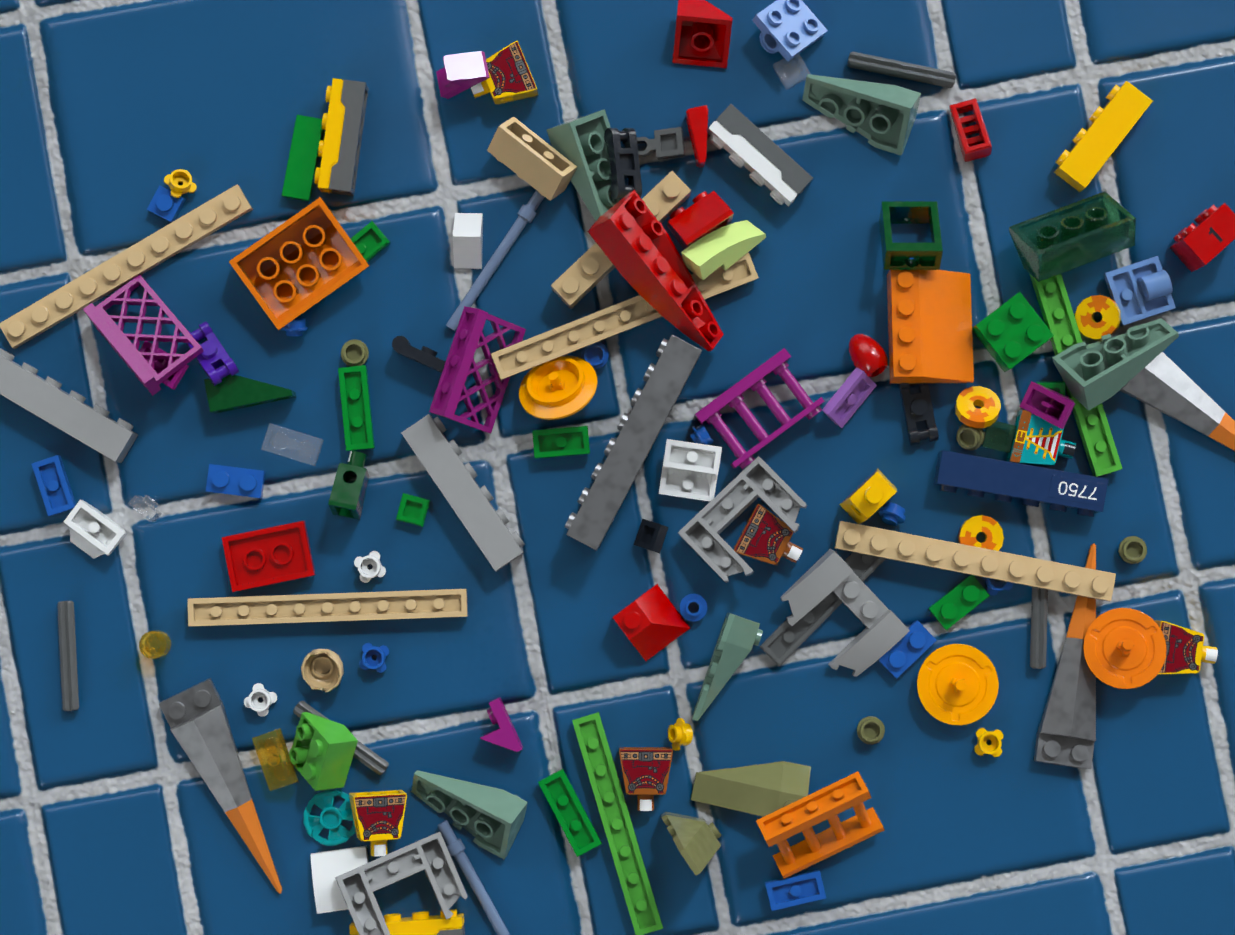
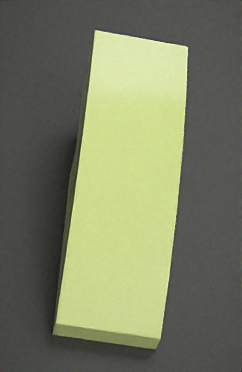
(721, 248)

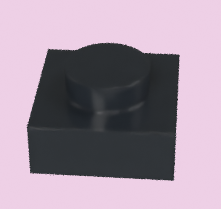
(651, 536)

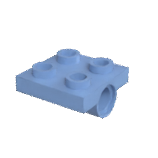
(788, 28)
(1140, 290)

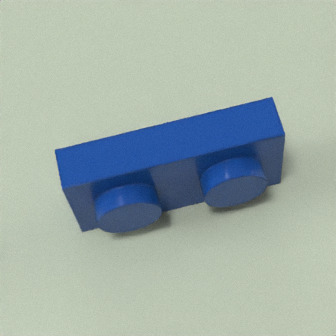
(235, 481)
(54, 485)
(907, 649)
(795, 890)

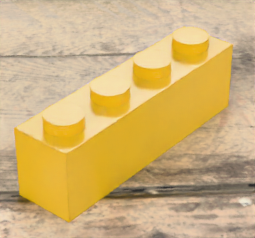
(1103, 135)

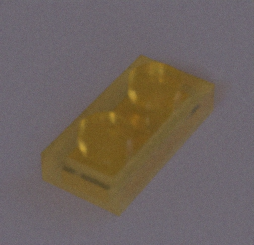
(275, 759)

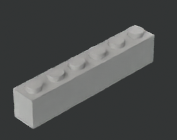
(64, 410)
(462, 491)

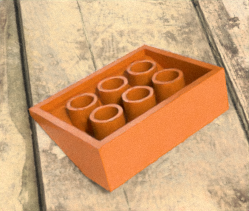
(299, 263)
(930, 326)

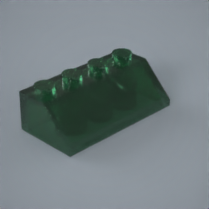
(1073, 235)

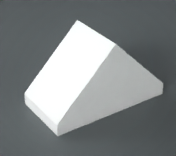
(468, 240)

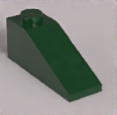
(241, 392)

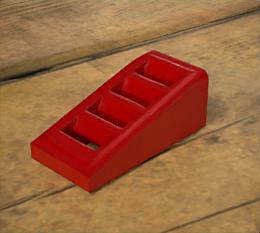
(698, 126)
(977, 151)

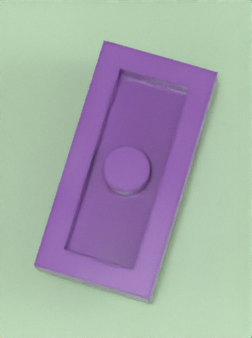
(849, 397)

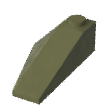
(753, 788)
(693, 839)

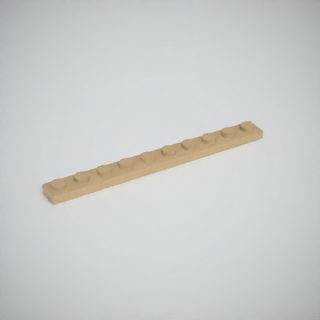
(125, 266)
(608, 323)
(975, 561)
(327, 607)

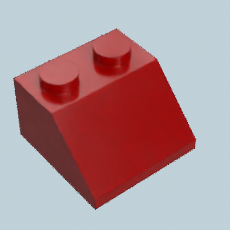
(699, 219)

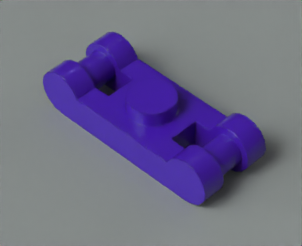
(213, 355)

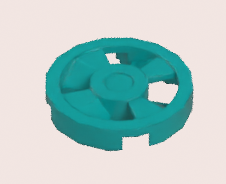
(330, 818)

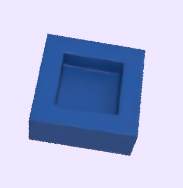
(165, 205)

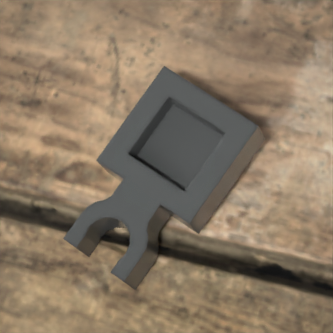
(667, 144)

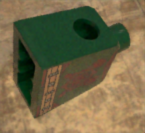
(345, 497)

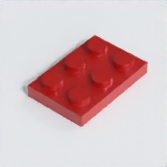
(268, 556)

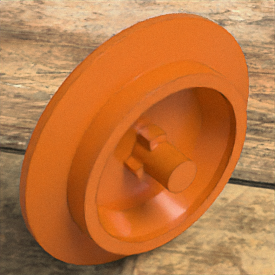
(1124, 648)

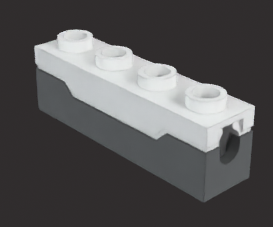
(759, 155)

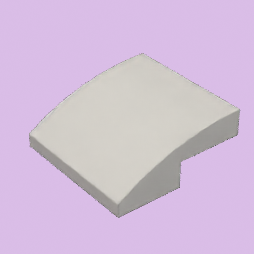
(690, 470)
(326, 867)

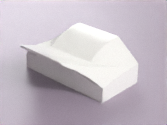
(93, 530)

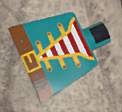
(1038, 442)

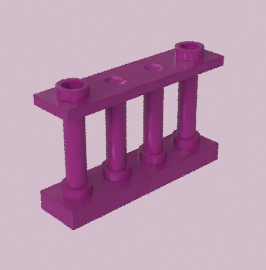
(734, 398)

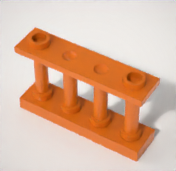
(814, 809)

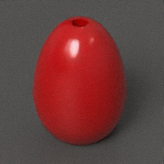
(867, 355)

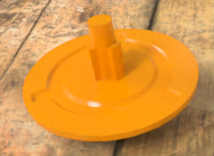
(558, 388)
(957, 684)

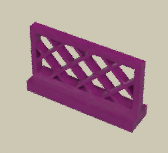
(129, 352)
(461, 363)

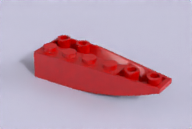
(654, 268)

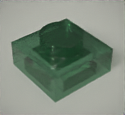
(999, 437)

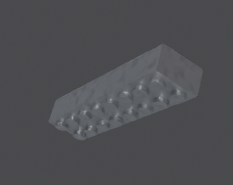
(634, 442)

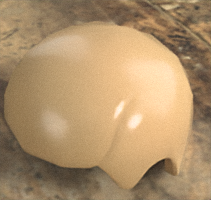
(322, 669)

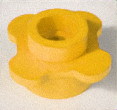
(180, 176)
(680, 734)
(995, 747)

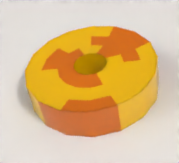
(1110, 316)
(973, 416)
(986, 525)

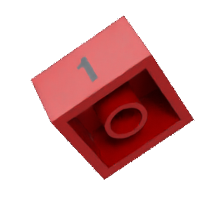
(1202, 242)

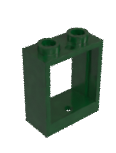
(896, 255)

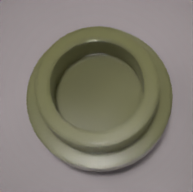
(354, 353)
(969, 437)
(1132, 549)
(870, 730)

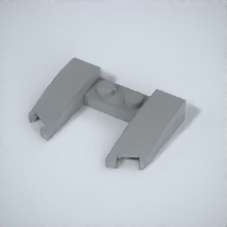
(753, 482)
(835, 576)
(426, 854)

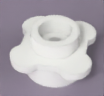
(365, 573)
(253, 703)

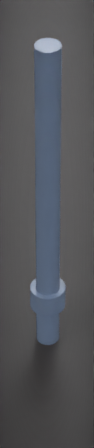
(526, 215)
(456, 849)

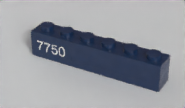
(1020, 481)

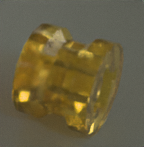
(149, 645)

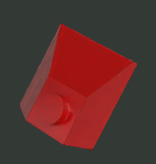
(701, 34)
(651, 622)

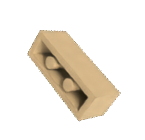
(531, 158)

